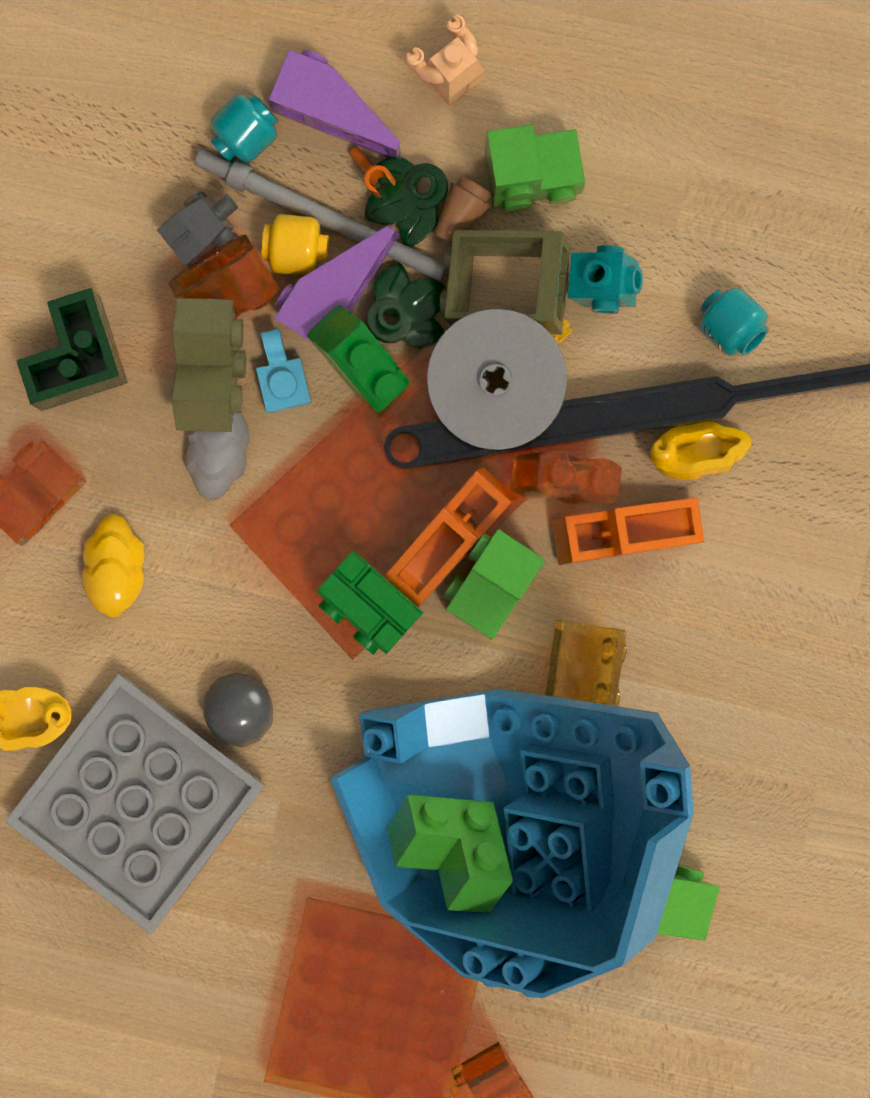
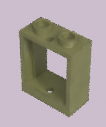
(553, 276)

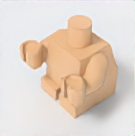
(453, 67)

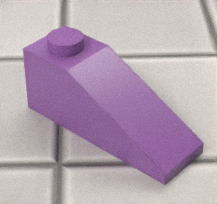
(321, 99)
(333, 283)

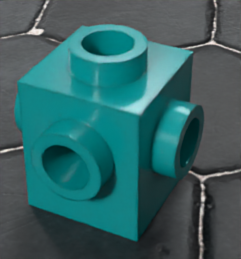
(604, 279)

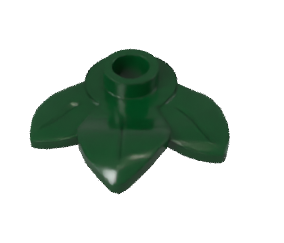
(403, 202)
(412, 305)

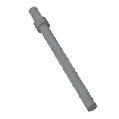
(241, 177)

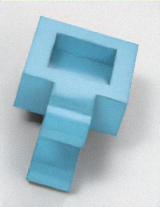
(283, 380)

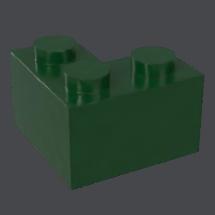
(84, 361)

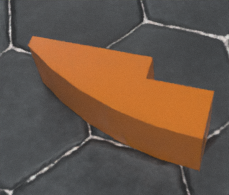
(627, 531)
(450, 536)

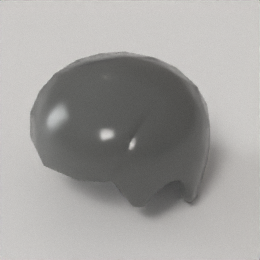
(238, 709)

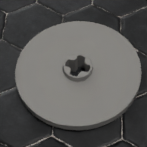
(531, 367)

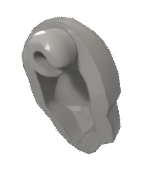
(217, 458)

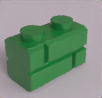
(358, 358)
(368, 603)

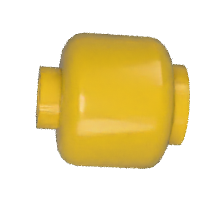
(294, 245)

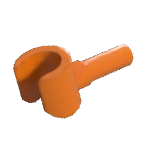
(371, 172)

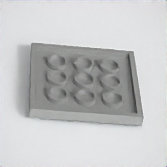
(135, 803)

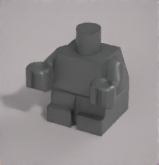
(199, 227)

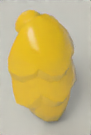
(699, 450)
(113, 566)
(31, 717)

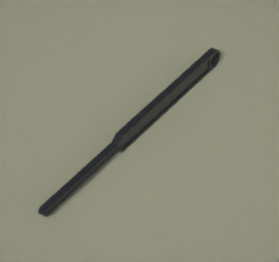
(627, 413)

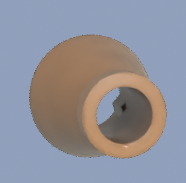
(462, 208)

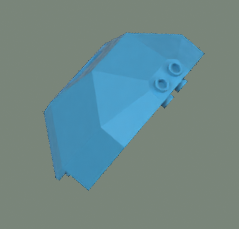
(587, 815)

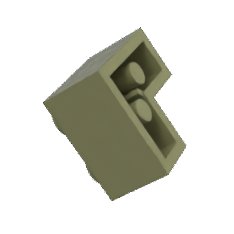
(207, 364)

